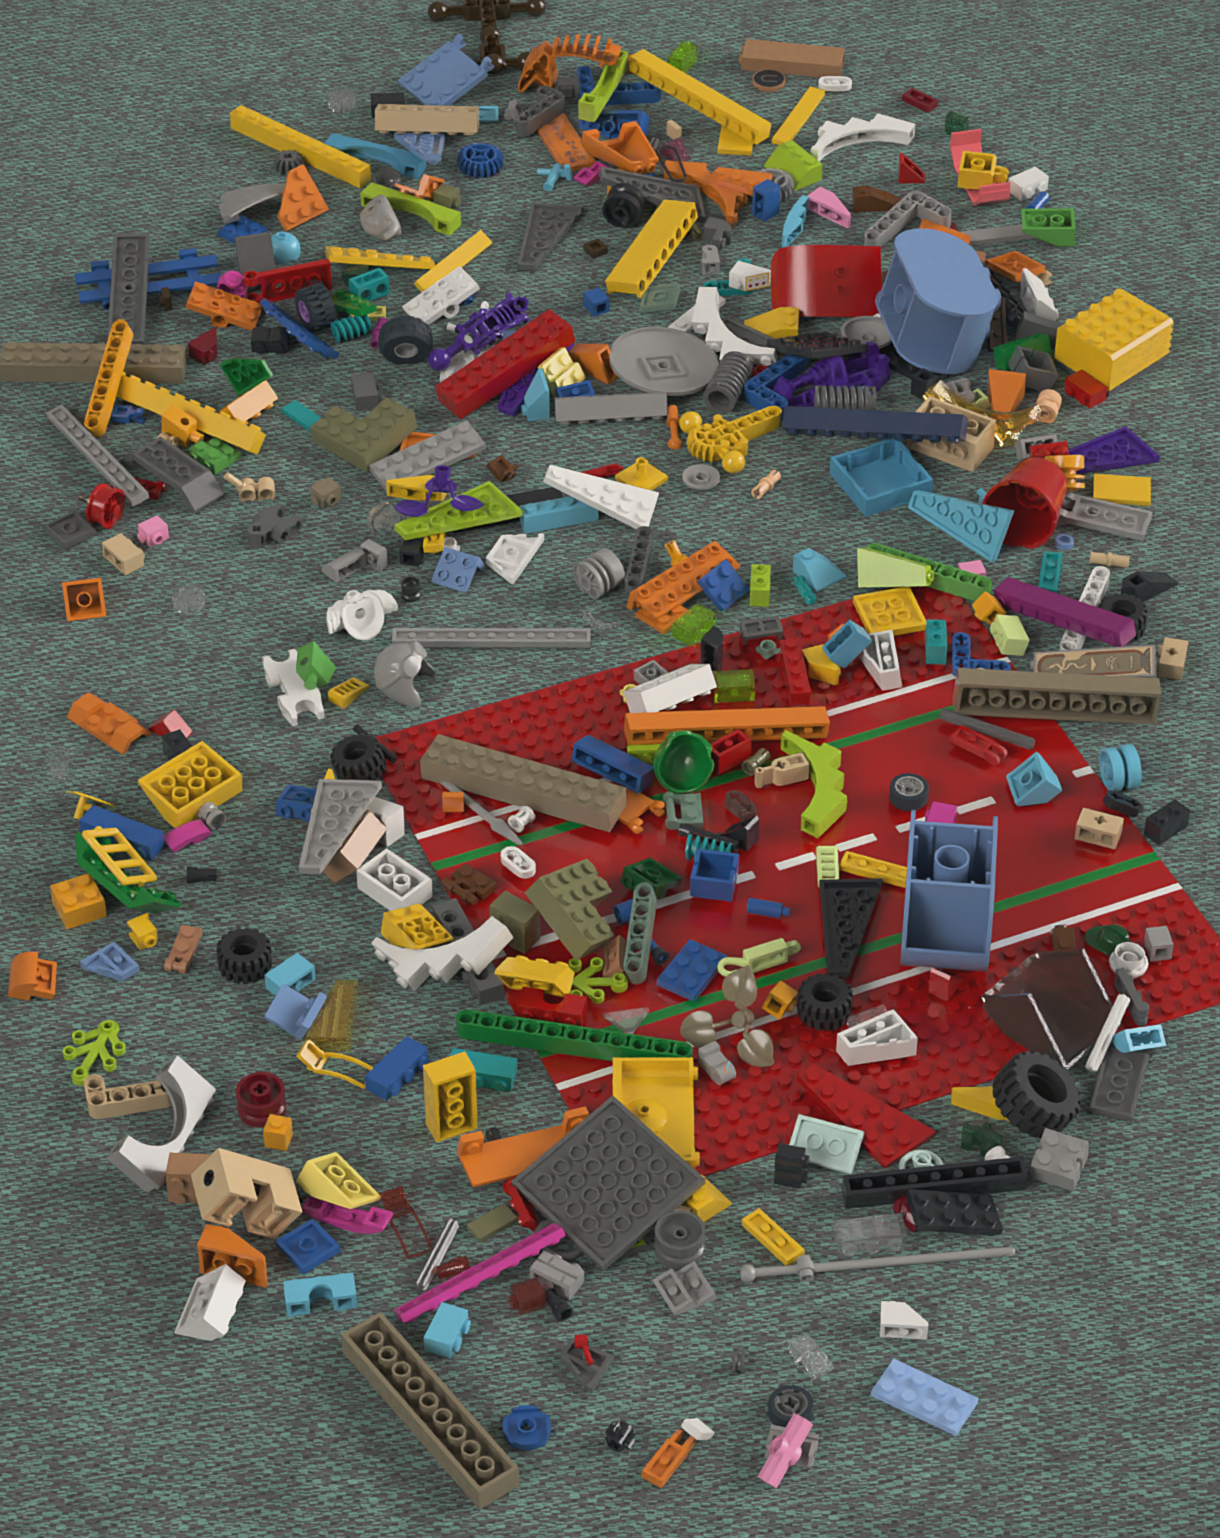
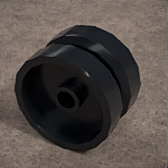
(623, 205)

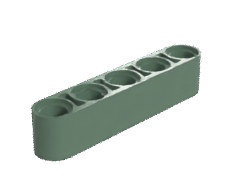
(642, 941)

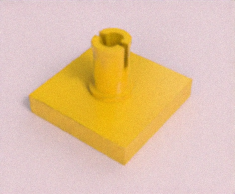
(642, 475)

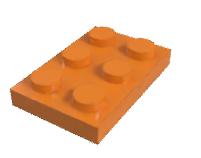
(1012, 263)

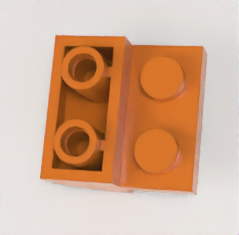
(31, 977)

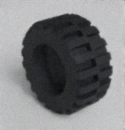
(1036, 1094)

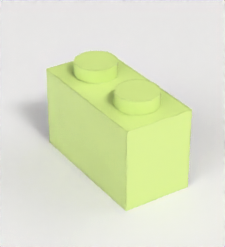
(1009, 635)

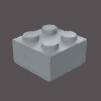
(375, 555)
(648, 672)

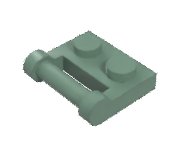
(690, 810)

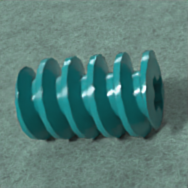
(350, 326)
(692, 846)

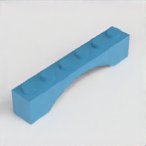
(402, 160)

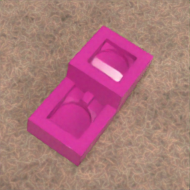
(589, 176)
(183, 835)

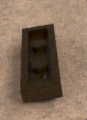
(998, 328)

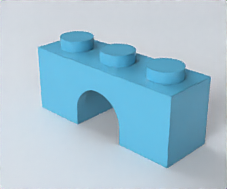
(337, 1288)

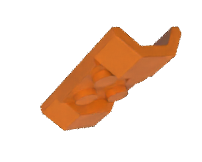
(106, 722)

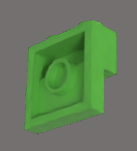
(214, 454)

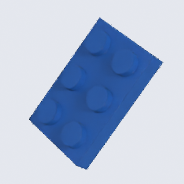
(691, 970)

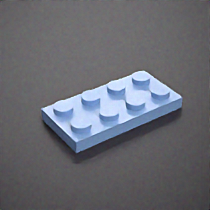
(924, 1397)

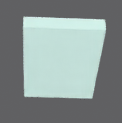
(827, 1143)

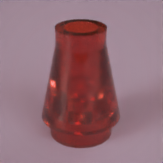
(453, 1267)

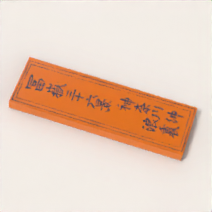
(565, 143)

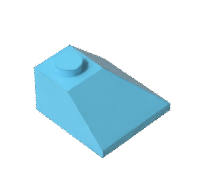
(536, 399)
(816, 569)
(1033, 782)

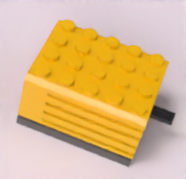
(1114, 340)

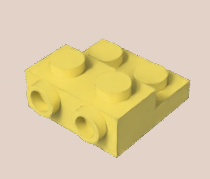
(561, 370)

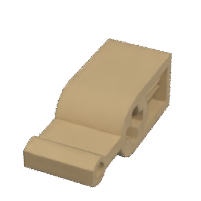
(783, 771)

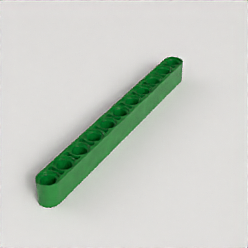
(564, 1037)

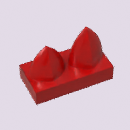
(1049, 449)

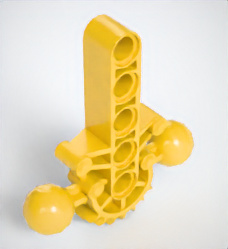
(727, 439)

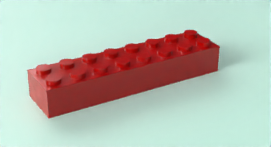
(504, 364)

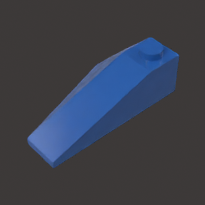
(611, 121)

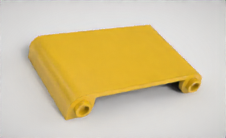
(669, 1084)

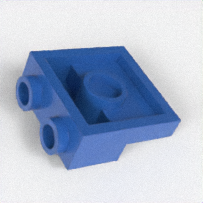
(296, 802)

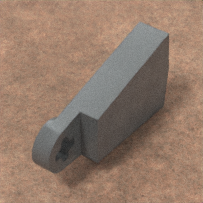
(1033, 324)

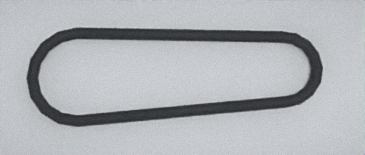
(675, 180)

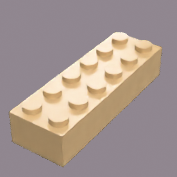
(427, 119)

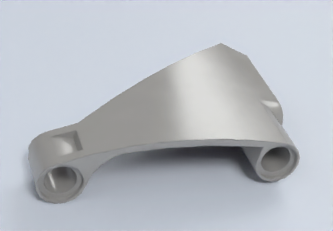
(240, 199)

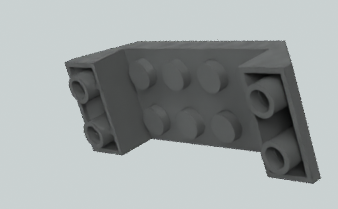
(179, 471)

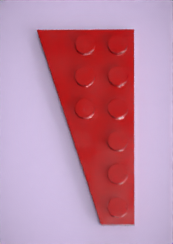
(886, 1130)

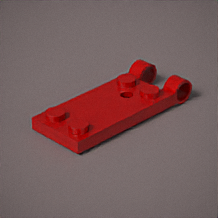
(291, 280)

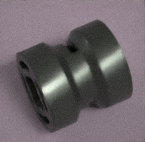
(410, 589)

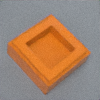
(453, 801)

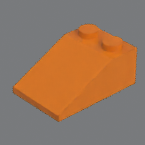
(222, 1246)

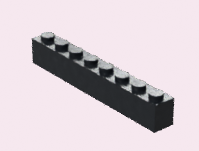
(966, 1177)

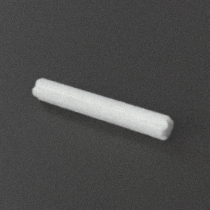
(1107, 1033)

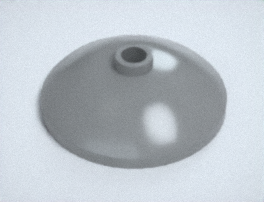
(867, 330)

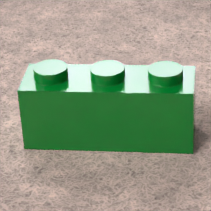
(1004, 352)

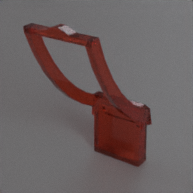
(394, 1201)

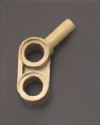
(253, 491)

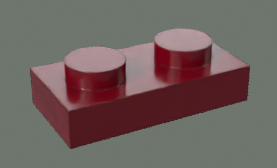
(920, 100)

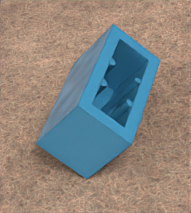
(846, 644)

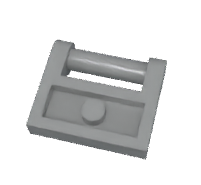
(964, 384)

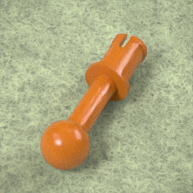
(673, 422)

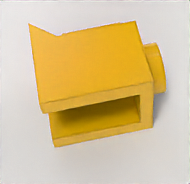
(143, 932)

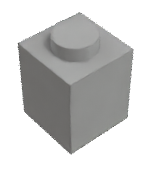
(1158, 943)

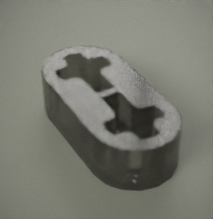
(742, 805)

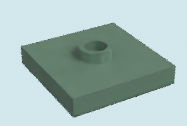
(660, 298)

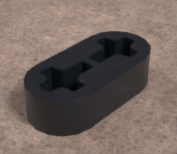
(1122, 803)

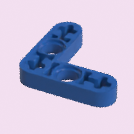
(971, 663)

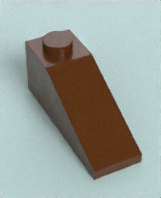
(872, 199)

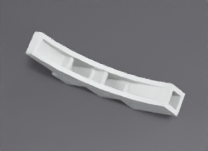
(881, 128)
(707, 320)
(443, 962)

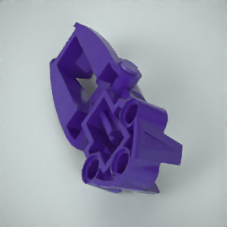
(859, 370)

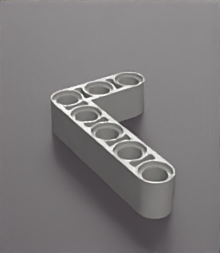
(911, 206)

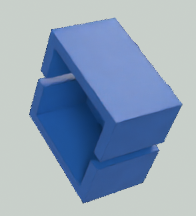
(714, 875)

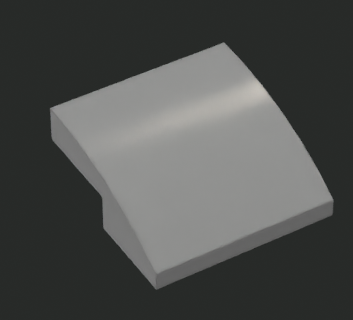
(684, 1288)

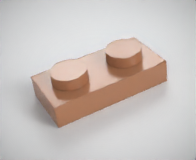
(614, 957)

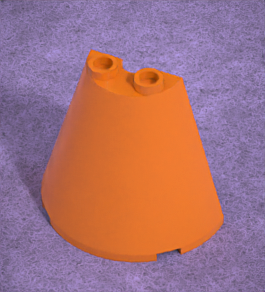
(628, 151)

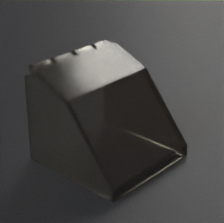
(1051, 1005)

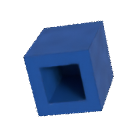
(596, 302)

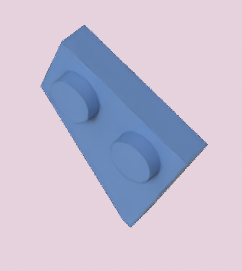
(111, 962)

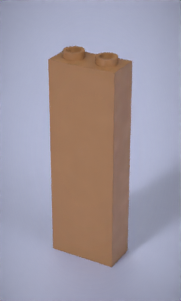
(792, 58)

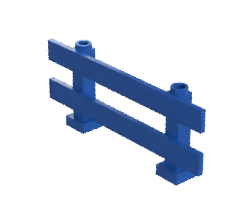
(187, 262)

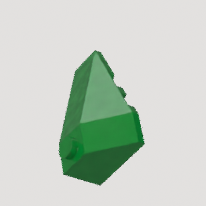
(245, 373)

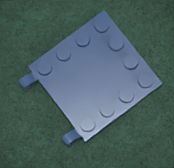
(445, 75)

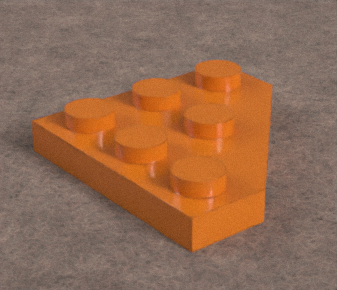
(300, 199)

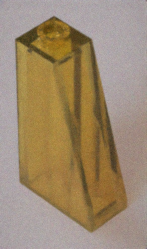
(336, 1019)

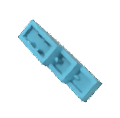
(794, 223)

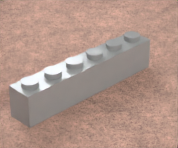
(610, 406)

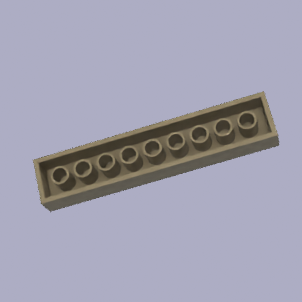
(82, 362)
(1056, 696)
(524, 783)
(430, 1410)

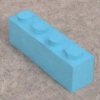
(556, 514)

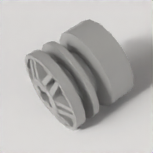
(599, 573)

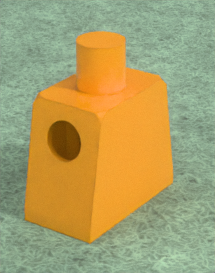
(180, 425)

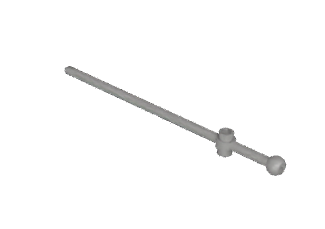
(806, 1268)

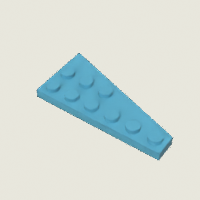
(969, 522)

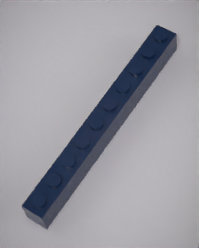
(875, 423)

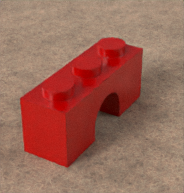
(569, 1011)

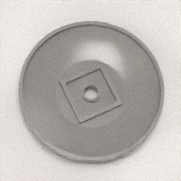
(663, 360)

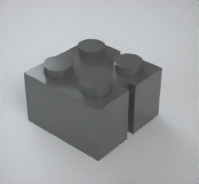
(1039, 370)

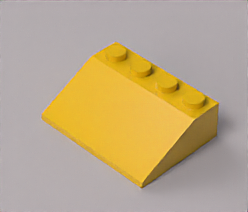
(189, 782)

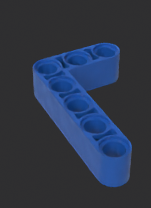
(624, 93)
(759, 389)

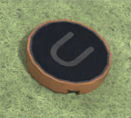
(768, 80)

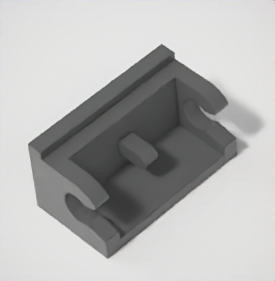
(760, 628)

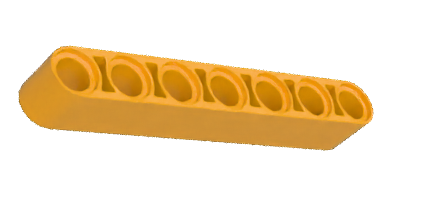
(108, 378)

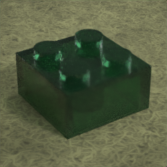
(955, 123)

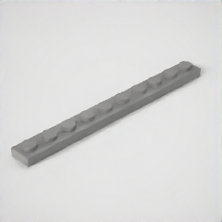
(97, 455)
(495, 637)

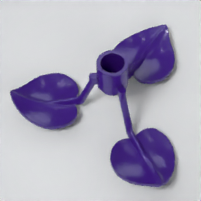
(439, 483)

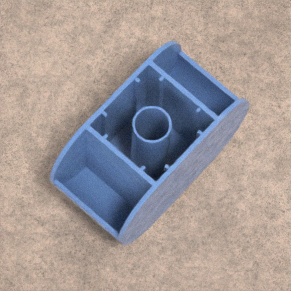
(937, 301)
(949, 895)

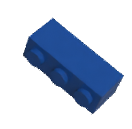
(397, 1068)

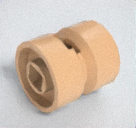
(1049, 403)

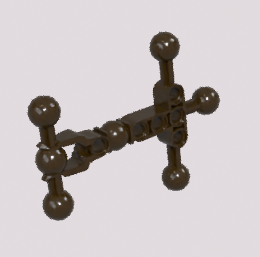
(487, 13)

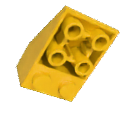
(413, 928)

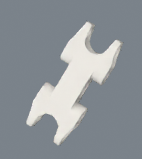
(296, 696)

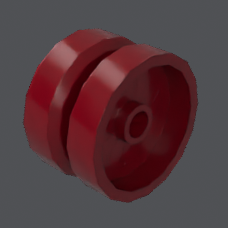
(260, 1096)

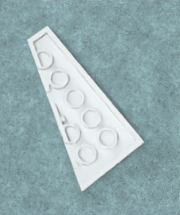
(621, 501)

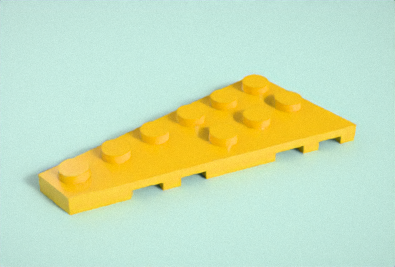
(372, 257)

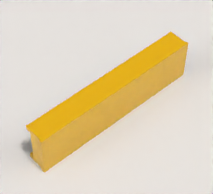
(650, 246)

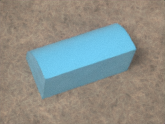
(1139, 1039)

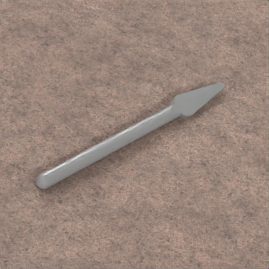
(497, 825)

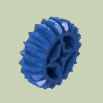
(480, 160)

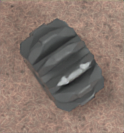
(287, 161)

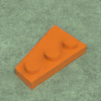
(739, 179)

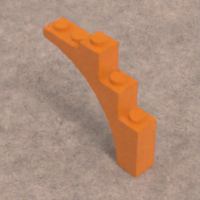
(697, 174)

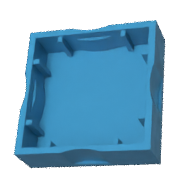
(879, 476)

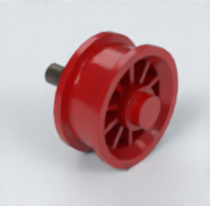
(104, 505)

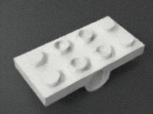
(442, 297)

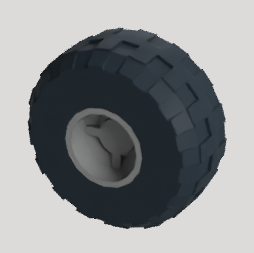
(405, 340)

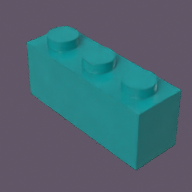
(491, 1069)

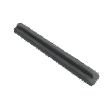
(987, 729)

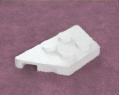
(513, 554)

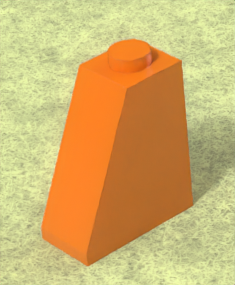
(594, 361)

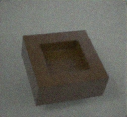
(595, 248)
(165, 299)

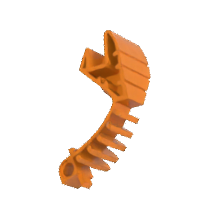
(541, 61)

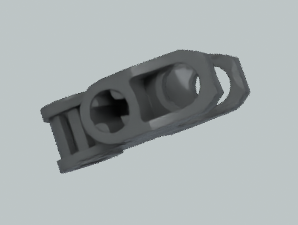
(268, 526)

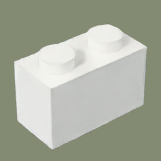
(1028, 183)

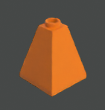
(1005, 390)

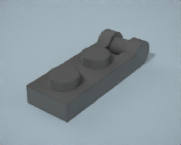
(1136, 1007)

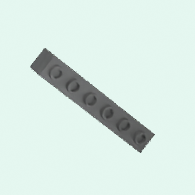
(485, 986)

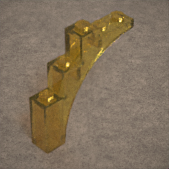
(1008, 424)

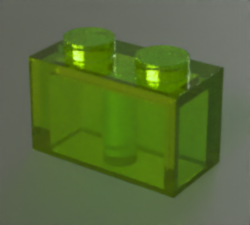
(684, 56)
(693, 625)
(734, 686)

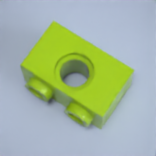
(760, 585)

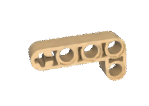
(124, 1099)

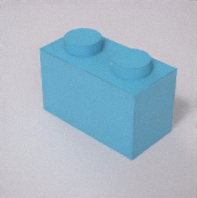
(293, 972)
(446, 1330)

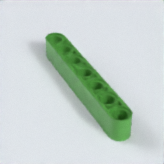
(946, 577)

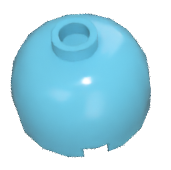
(285, 247)

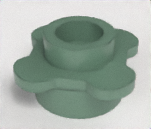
(767, 649)

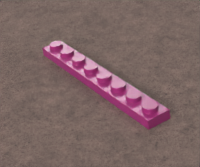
(484, 1270)

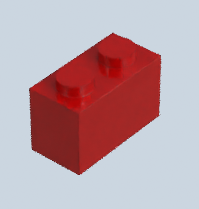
(1085, 389)
(730, 751)

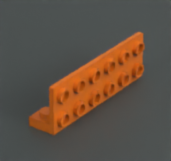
(678, 582)
(511, 1155)

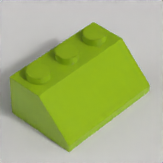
(797, 162)

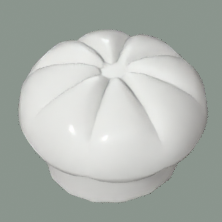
(1131, 957)

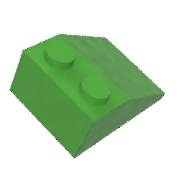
(1050, 225)

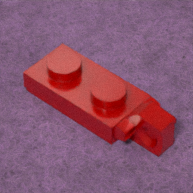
(526, 1216)

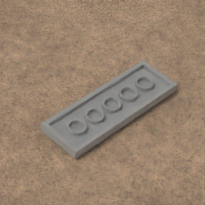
(424, 456)

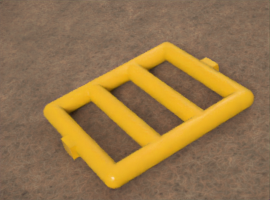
(116, 866)

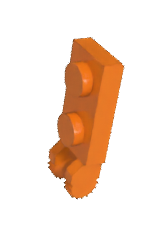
(667, 1459)

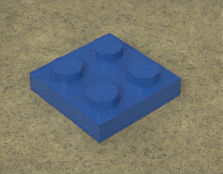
(241, 228)
(723, 585)
(307, 1246)

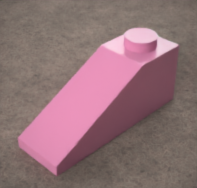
(829, 206)

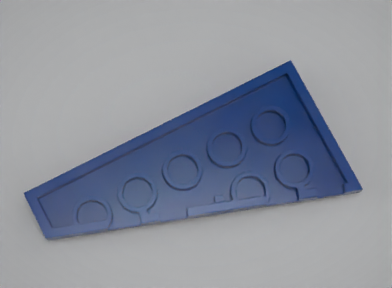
(297, 329)

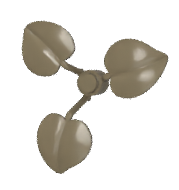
(741, 988)

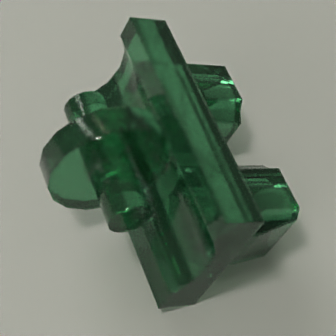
(981, 1137)

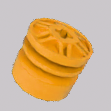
(1069, 465)

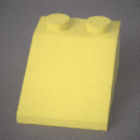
(335, 1182)

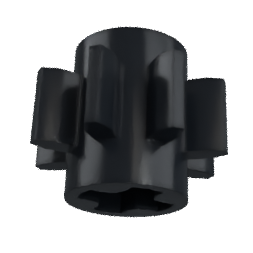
(620, 1436)

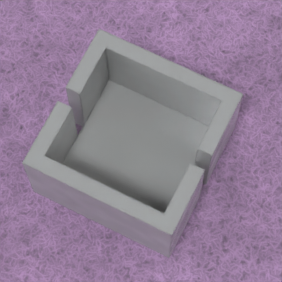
(1057, 1159)

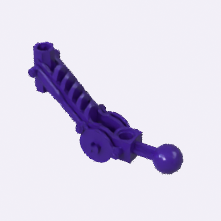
(489, 325)

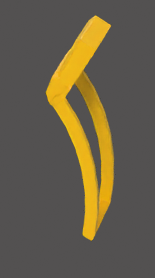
(310, 1055)

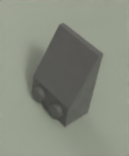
(254, 254)

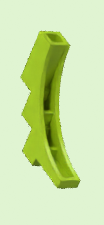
(828, 781)

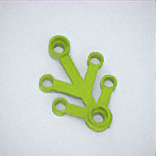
(617, 982)
(106, 1030)

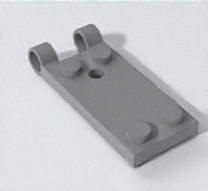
(1105, 516)

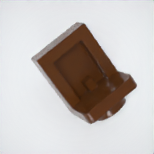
(502, 469)
(1062, 937)

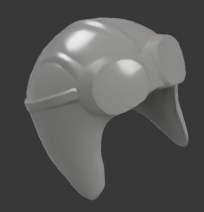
(396, 669)

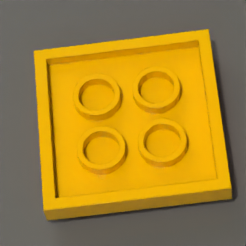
(890, 610)

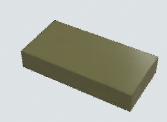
(492, 1223)

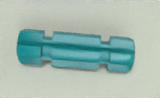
(804, 590)

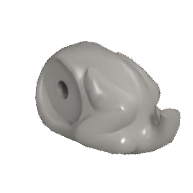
(379, 219)

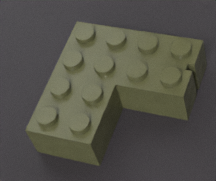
(365, 439)
(568, 905)

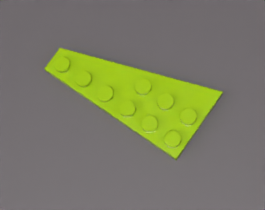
(446, 518)

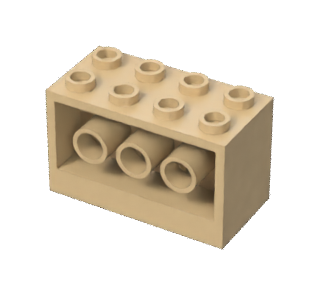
(965, 454)

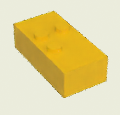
(450, 1096)

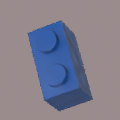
(766, 200)

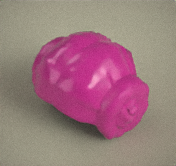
(232, 283)

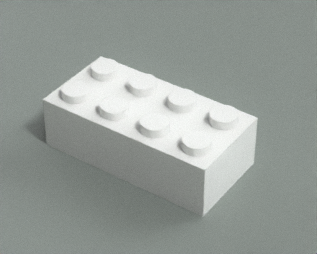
(671, 689)

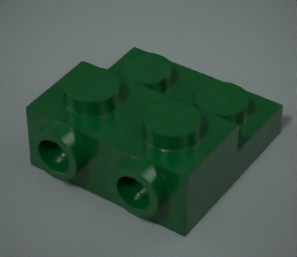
(652, 873)

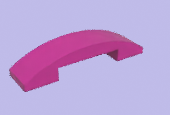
(347, 1219)

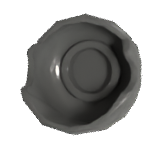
(388, 177)

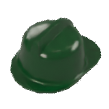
(1106, 937)

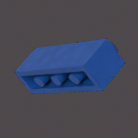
(613, 764)
(143, 838)

